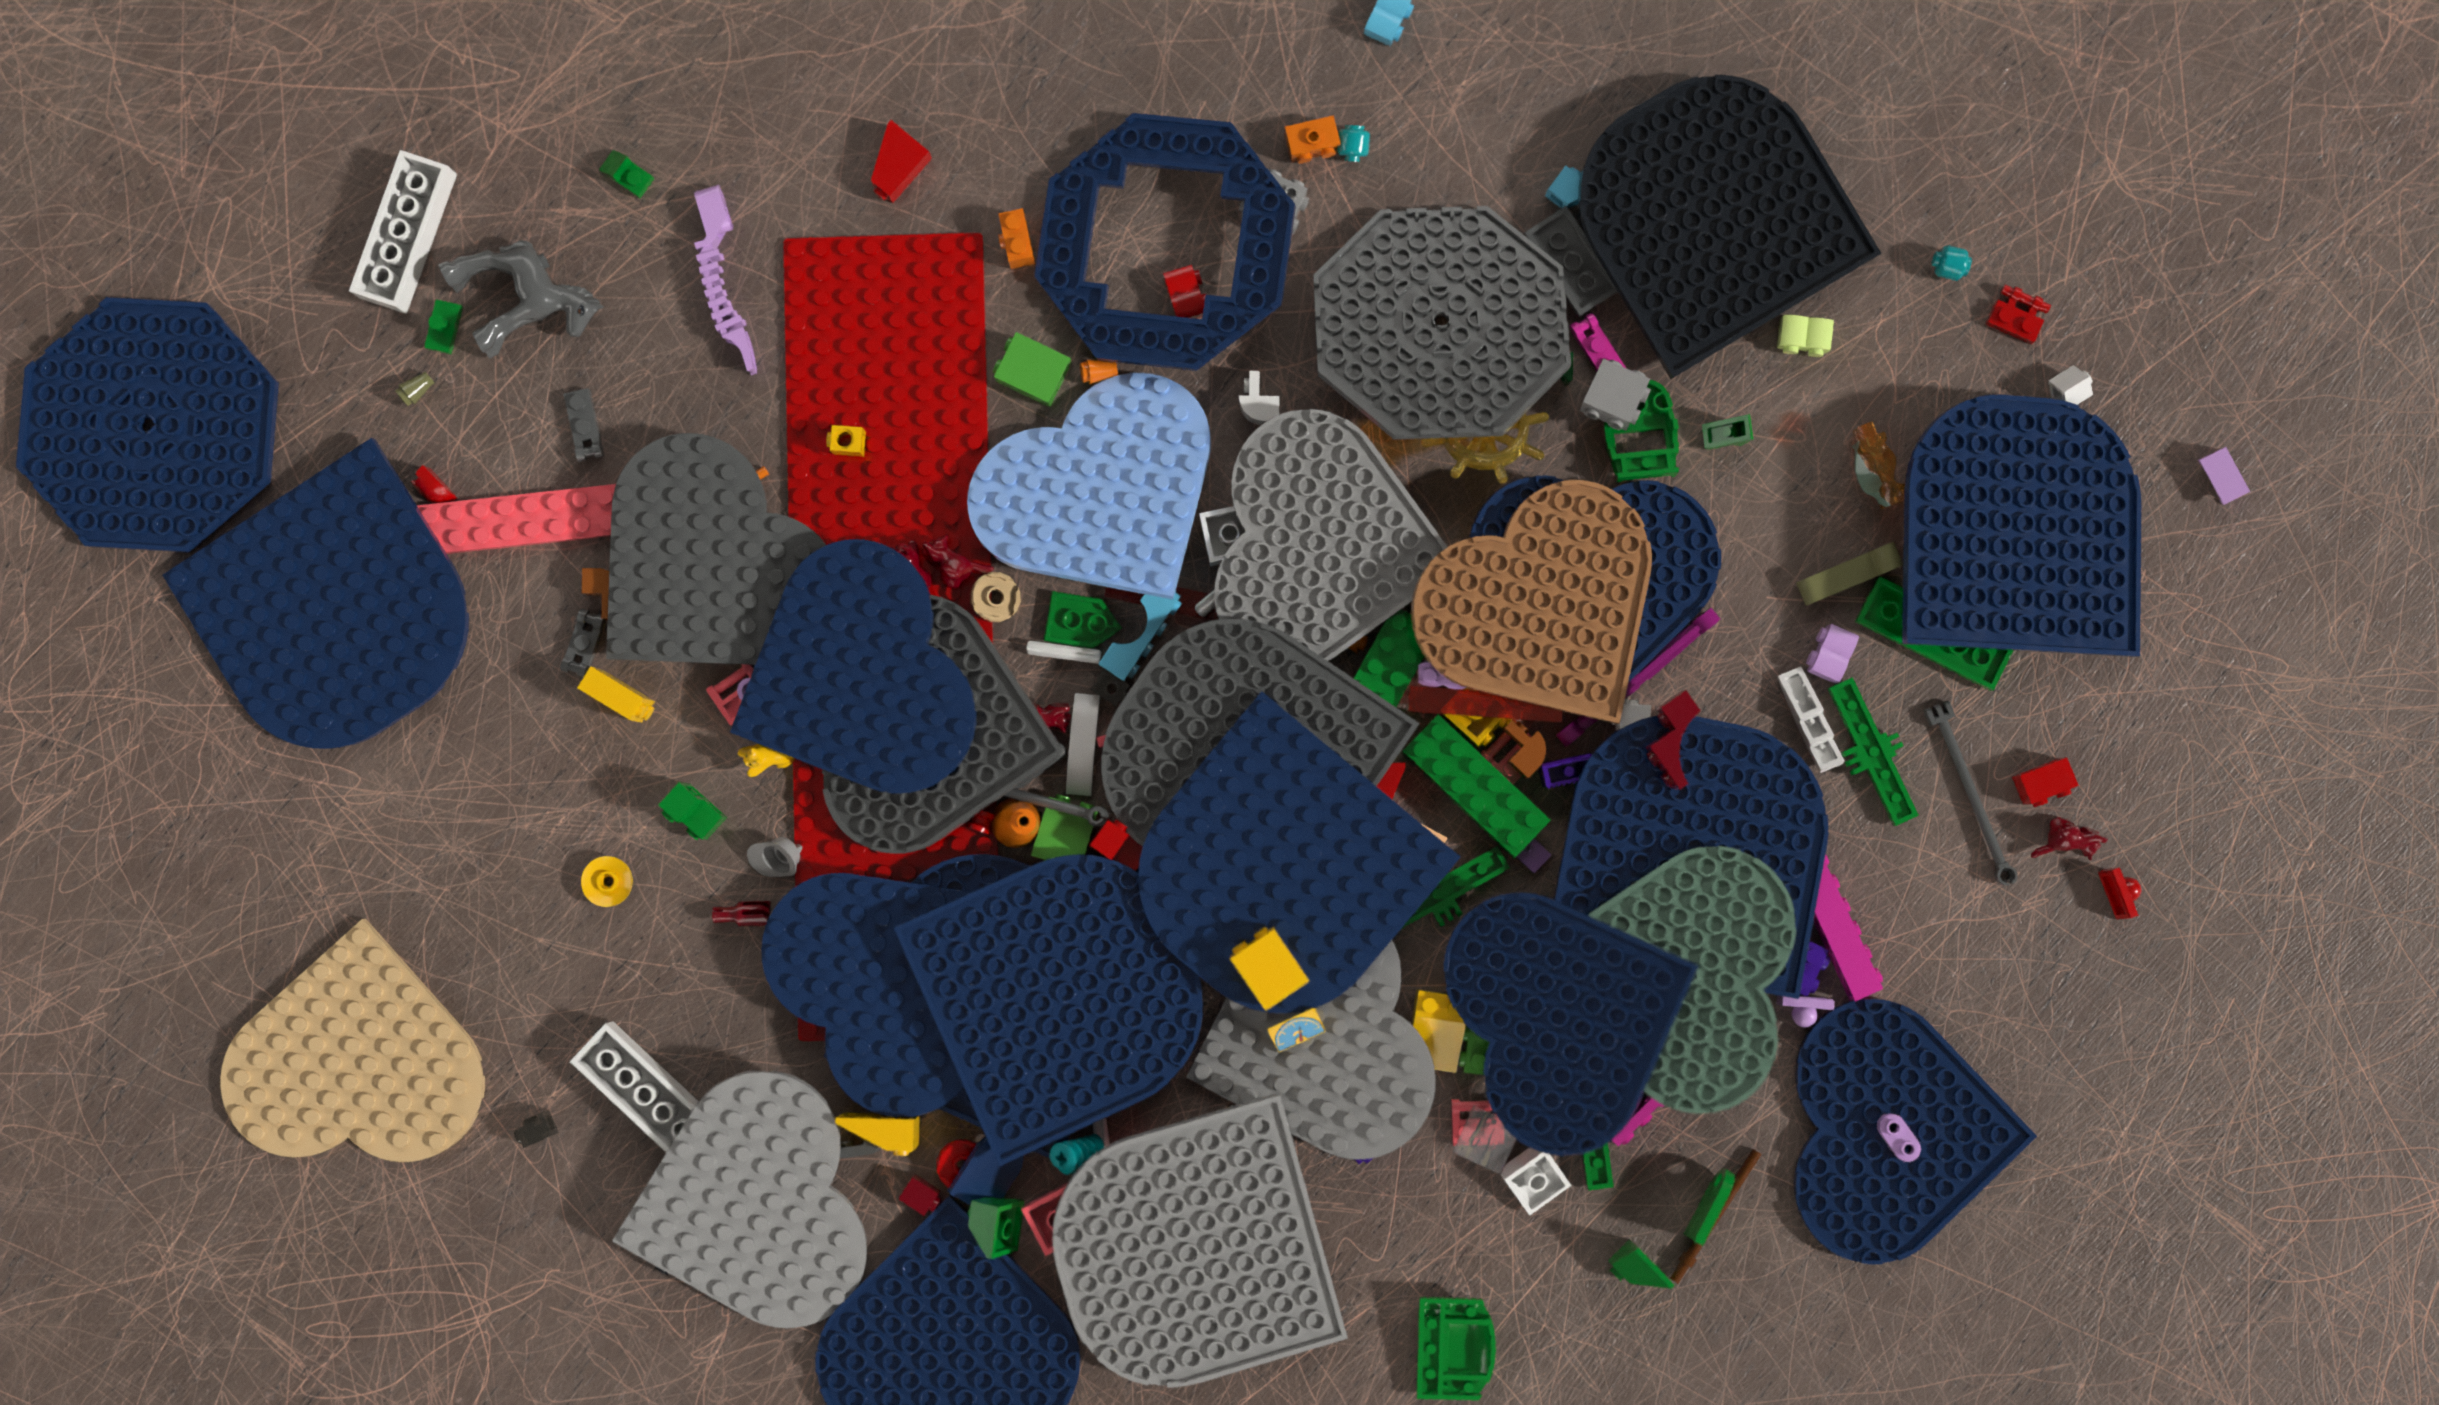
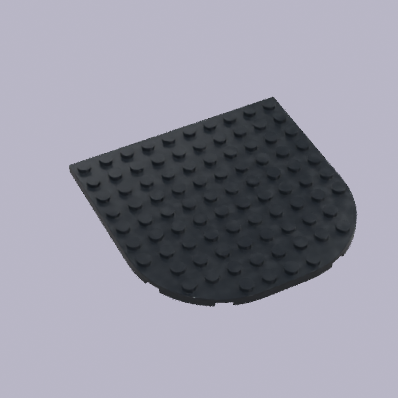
(1715, 215)

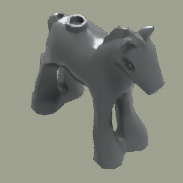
(533, 286)

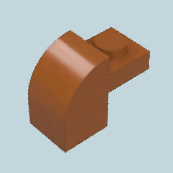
(596, 583)
(1531, 751)

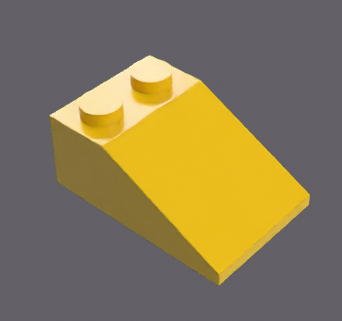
(1439, 1027)
(887, 1132)

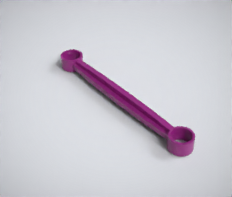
(1665, 656)

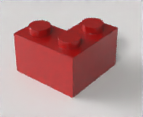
(1118, 844)

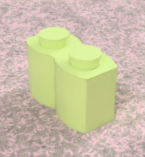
(1805, 334)

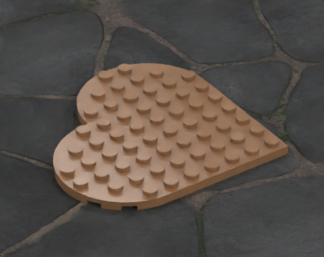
(1546, 606)

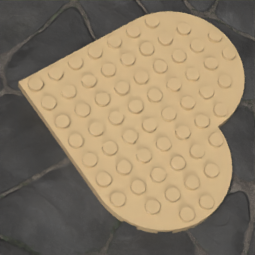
(354, 1056)

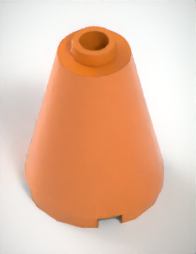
(1007, 826)

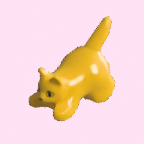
(761, 757)

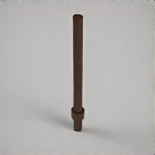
(1687, 1258)

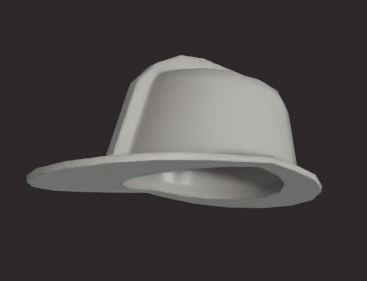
(775, 857)

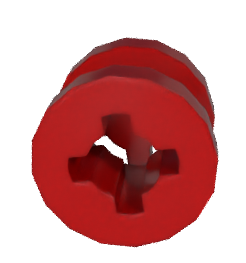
(981, 822)

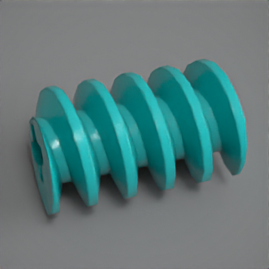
(1073, 1153)

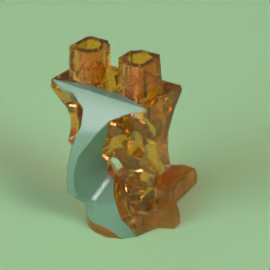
(1876, 466)

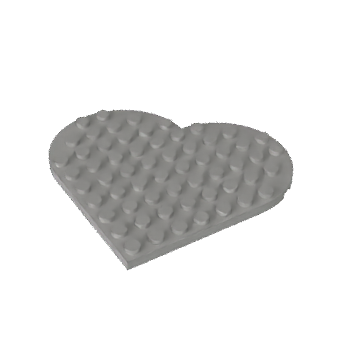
(1326, 535)
(1344, 1091)
(751, 1205)

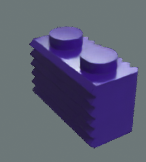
(1562, 771)

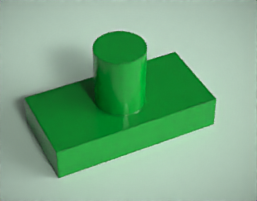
(443, 326)

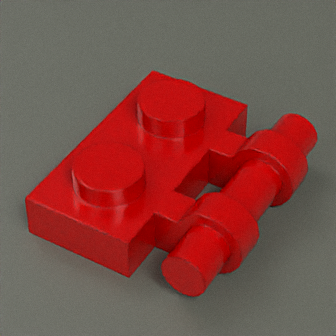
(2015, 321)

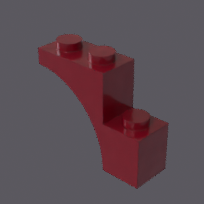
(1664, 751)

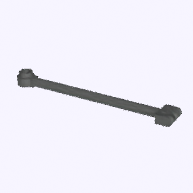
(1942, 720)
(1060, 806)

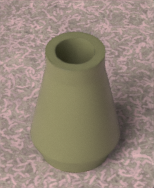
(414, 388)

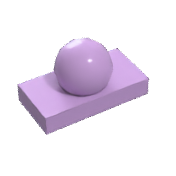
(1804, 1009)

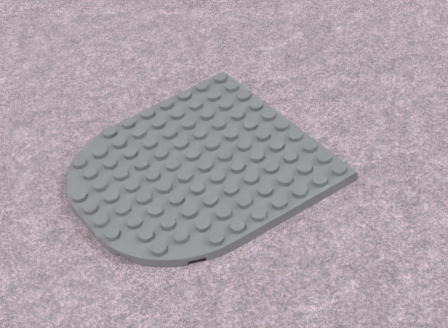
(1196, 1250)

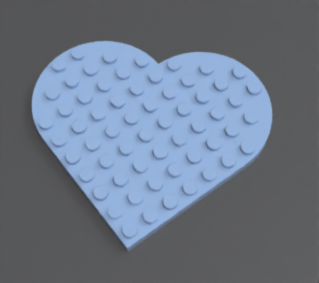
(1104, 493)

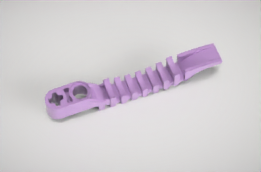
(716, 223)

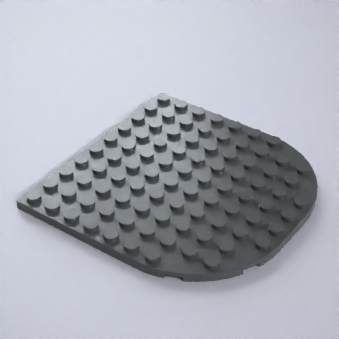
(1204, 685)

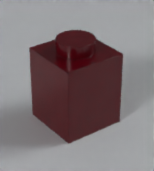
(920, 1195)

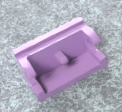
(2224, 475)

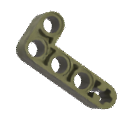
(1849, 573)

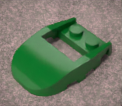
(1654, 416)

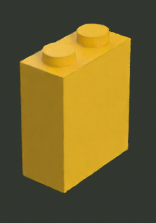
(616, 695)
(1268, 967)

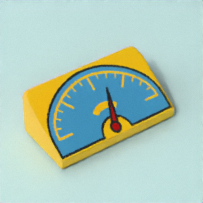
(1296, 1030)

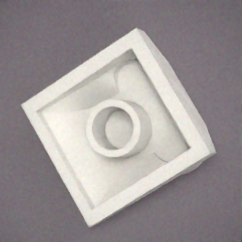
(1534, 1179)

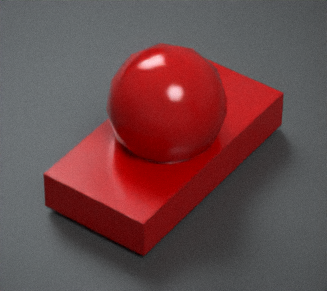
(2120, 892)

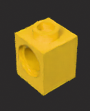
(857, 444)

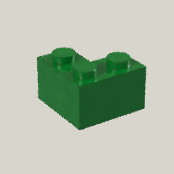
(693, 809)

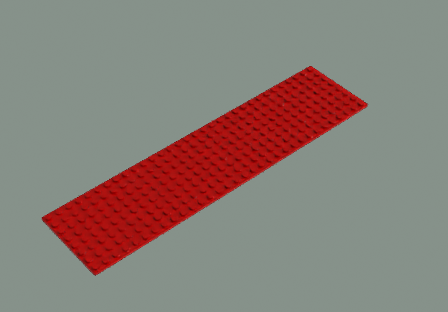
(892, 344)

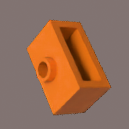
(1312, 139)
(1016, 238)

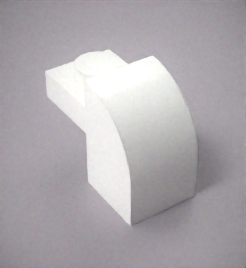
(1255, 407)

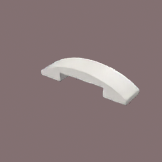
(1082, 744)

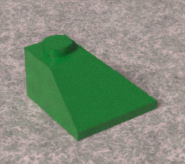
(996, 1224)
(1637, 1268)

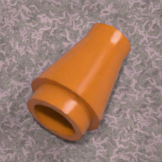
(1095, 370)

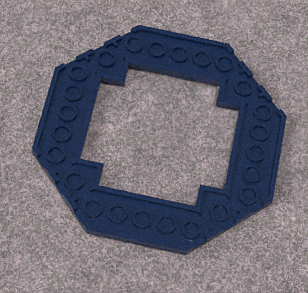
(1260, 257)

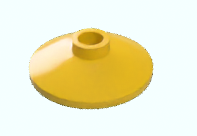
(594, 880)

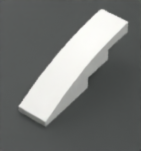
(1810, 719)

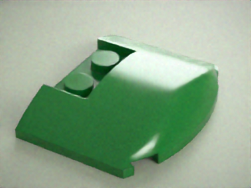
(1454, 1348)

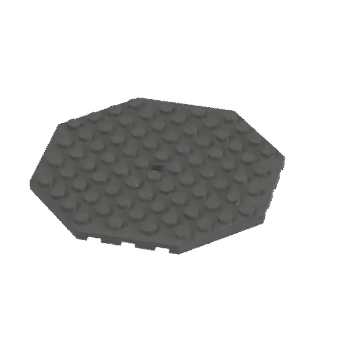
(1454, 379)

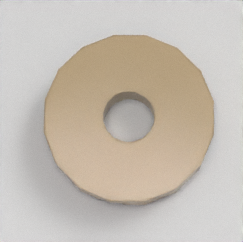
(984, 607)

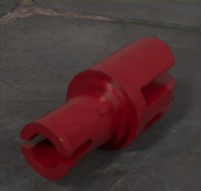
(744, 913)

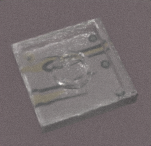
(1484, 1140)

